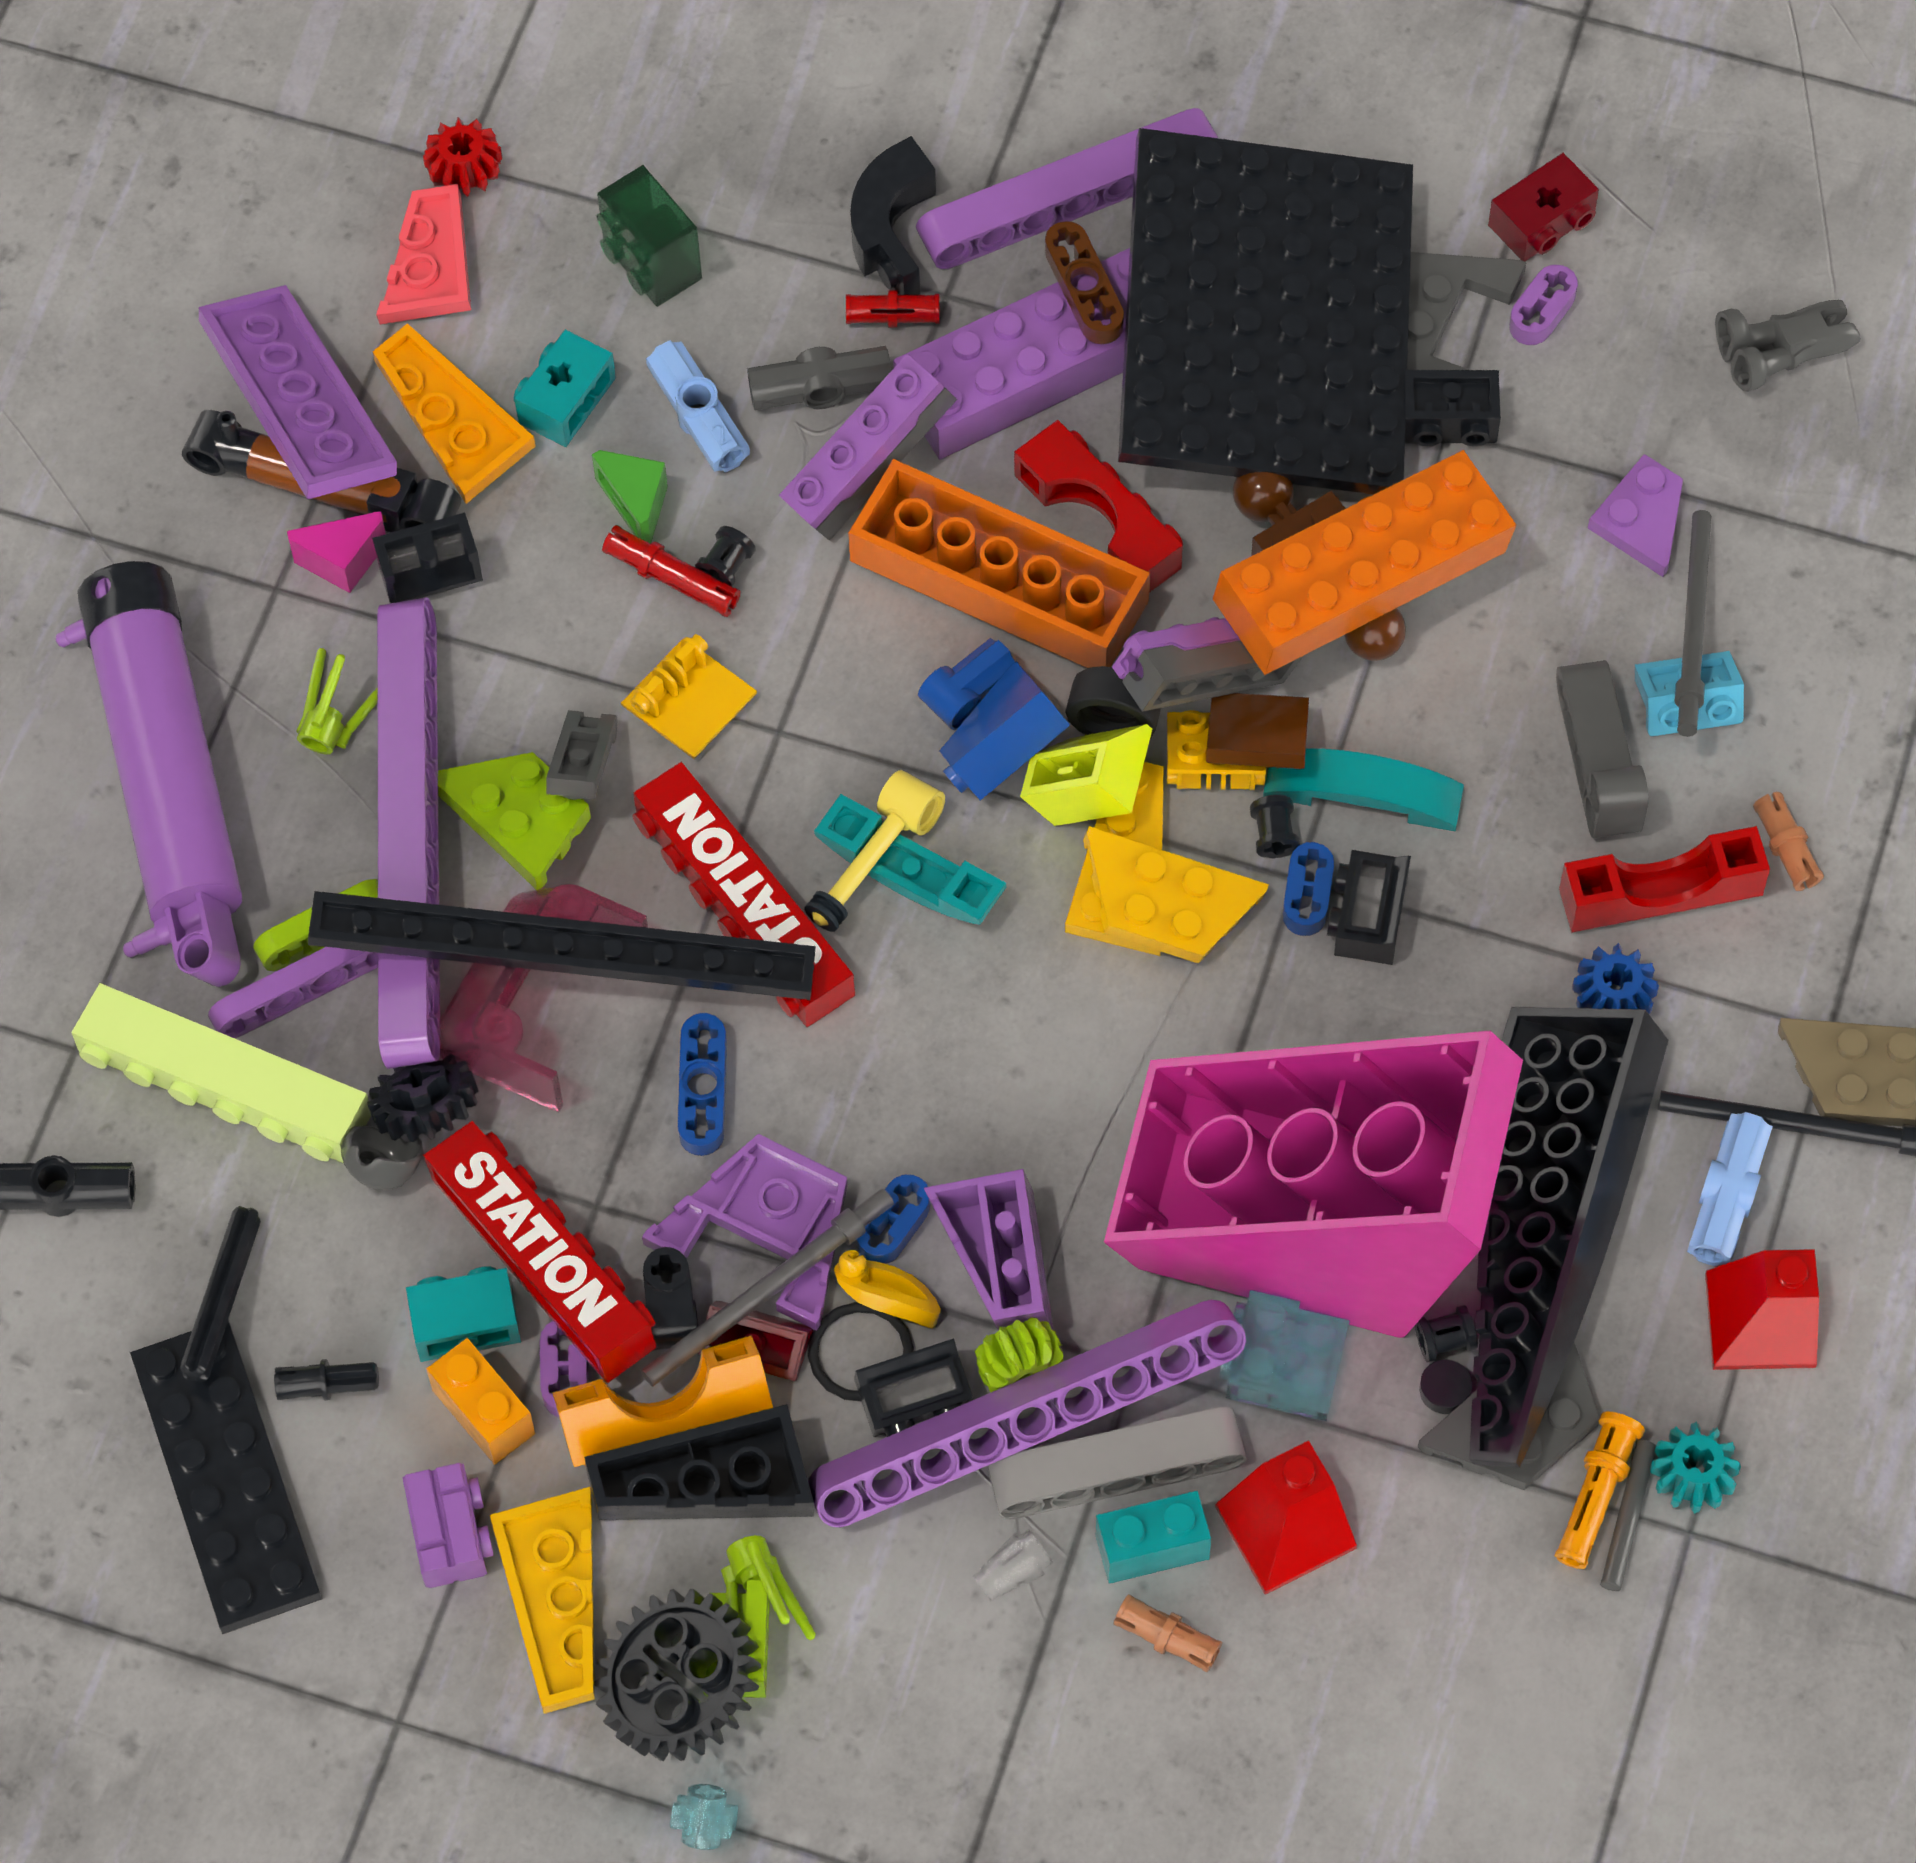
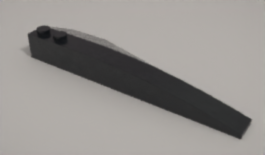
(1554, 1206)

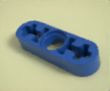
(689, 1067)

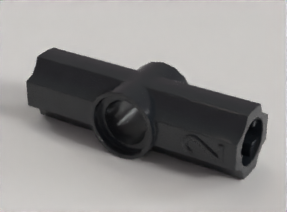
(87, 1186)

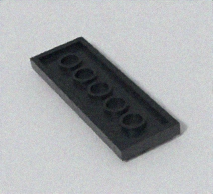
(227, 1484)

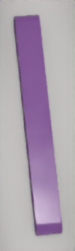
(1001, 1408)

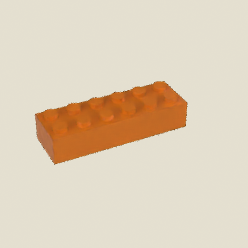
(1363, 562)
(999, 566)

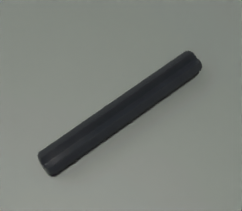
(220, 1294)

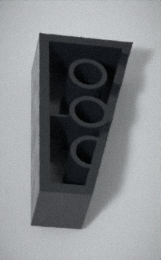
(710, 1471)

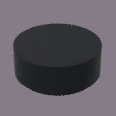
(1445, 1386)

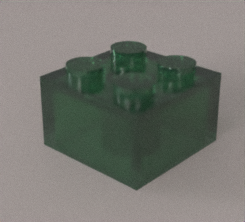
(649, 236)

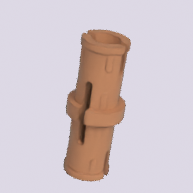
(1788, 841)
(1167, 1633)

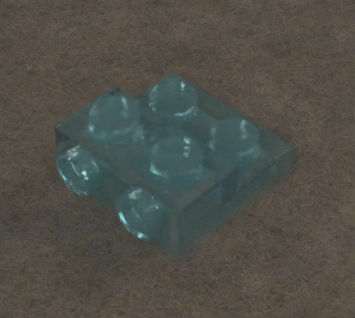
(1287, 1356)

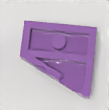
(1642, 514)

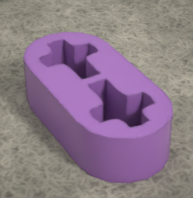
(1536, 299)
(552, 1367)

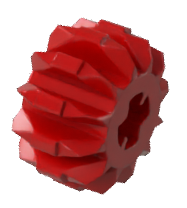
(463, 156)

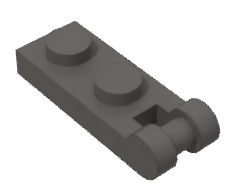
(581, 755)

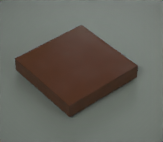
(1258, 730)

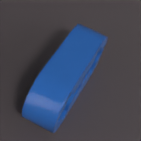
(1298, 887)
(902, 1225)

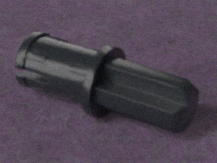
(324, 1379)

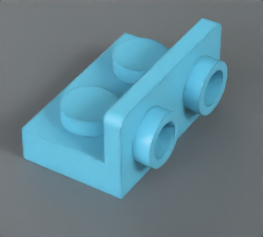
(1722, 696)

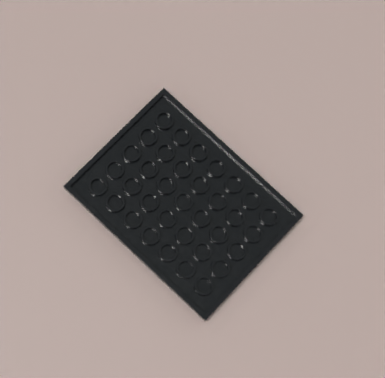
(1267, 312)

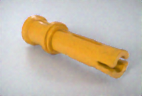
(1604, 1469)

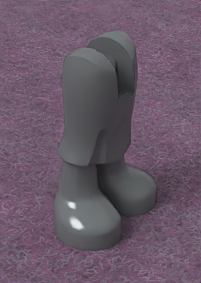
(1795, 337)

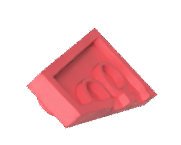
(431, 259)

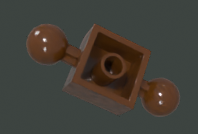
(1269, 499)

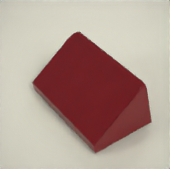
(778, 1340)

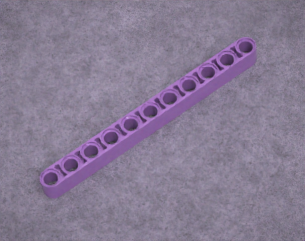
(408, 822)

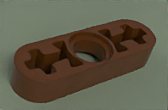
(1081, 301)

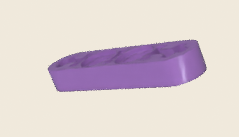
(289, 989)

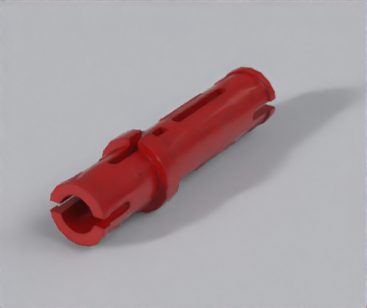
(655, 562)

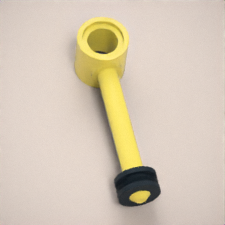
(908, 806)

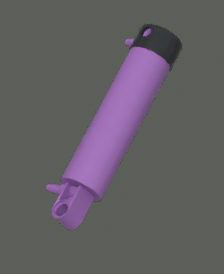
(162, 766)

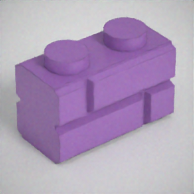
(446, 1525)

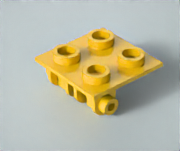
(689, 696)
(1187, 756)

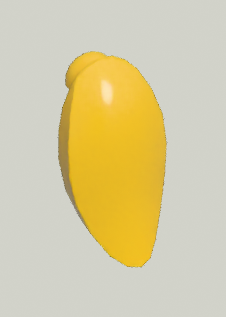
(886, 1289)

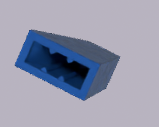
(1001, 733)

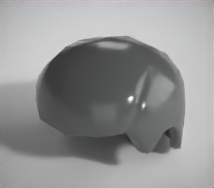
(378, 1159)

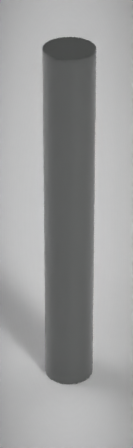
(1628, 1516)

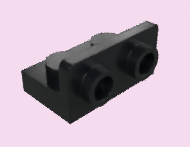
(1452, 406)

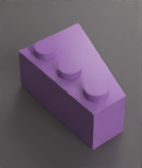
(998, 1242)

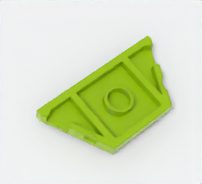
(512, 812)

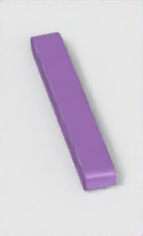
(1042, 196)

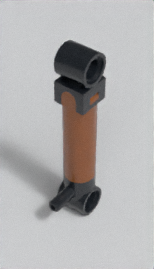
(223, 445)

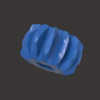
(1598, 974)

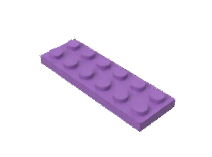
(297, 392)

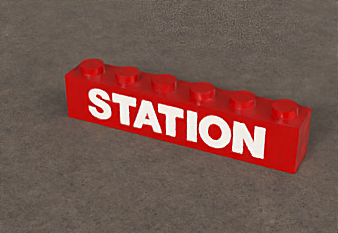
(736, 883)
(541, 1251)

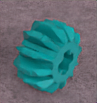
(1691, 1483)

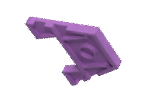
(771, 1201)

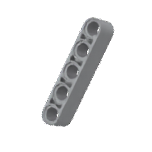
(1117, 1462)

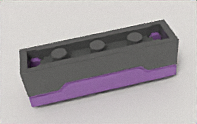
(864, 446)
(1190, 665)

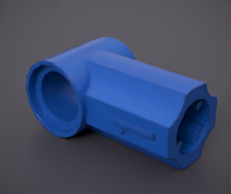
(958, 690)

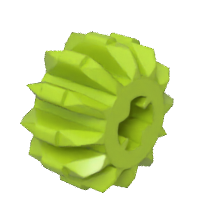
(1017, 1352)

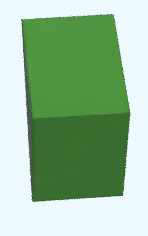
(634, 488)

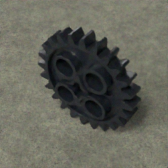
(645, 1712)

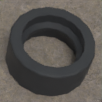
(1103, 703)

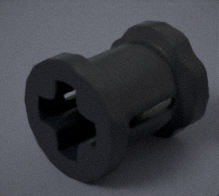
(731, 544)
(1274, 826)
(1461, 1328)

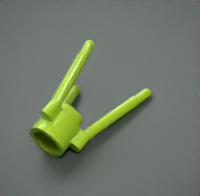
(321, 724)
(752, 1561)

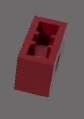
(1544, 208)

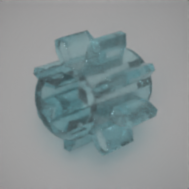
(704, 1816)

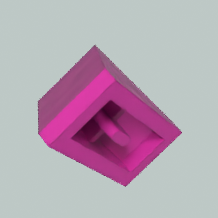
(338, 549)

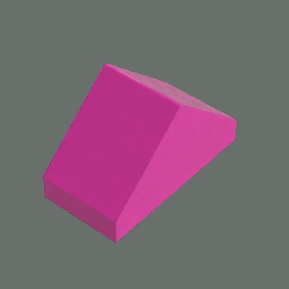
(1319, 1171)

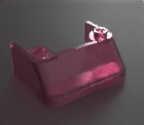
(478, 1018)

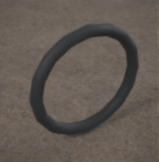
(831, 1317)

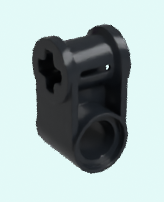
(671, 1302)

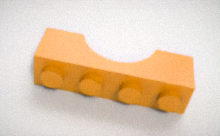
(724, 1387)

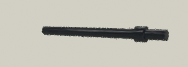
(1901, 1138)

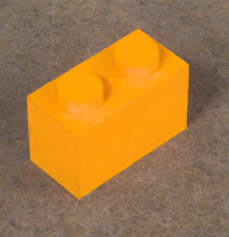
(480, 1401)

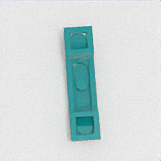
(1373, 783)
(910, 868)

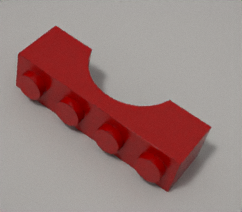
(1062, 470)
(1715, 872)

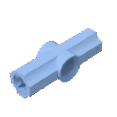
(708, 425)
(1729, 1189)

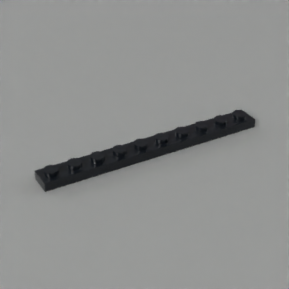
(561, 945)

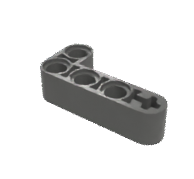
(1609, 784)

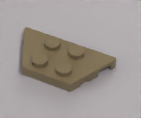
(1856, 1069)

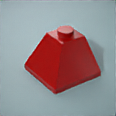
(1764, 1311)
(1287, 1518)

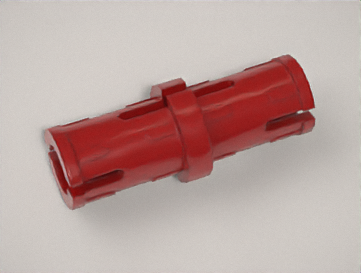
(892, 309)

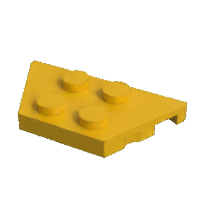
(1165, 896)

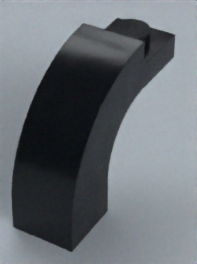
(884, 191)

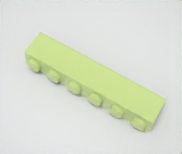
(219, 1073)

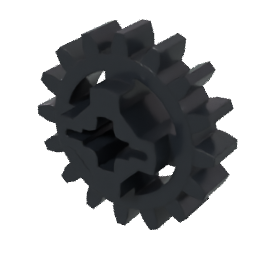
(423, 1098)

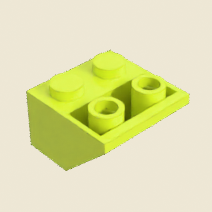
(1087, 775)

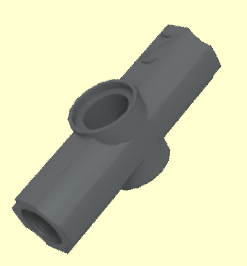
(818, 377)

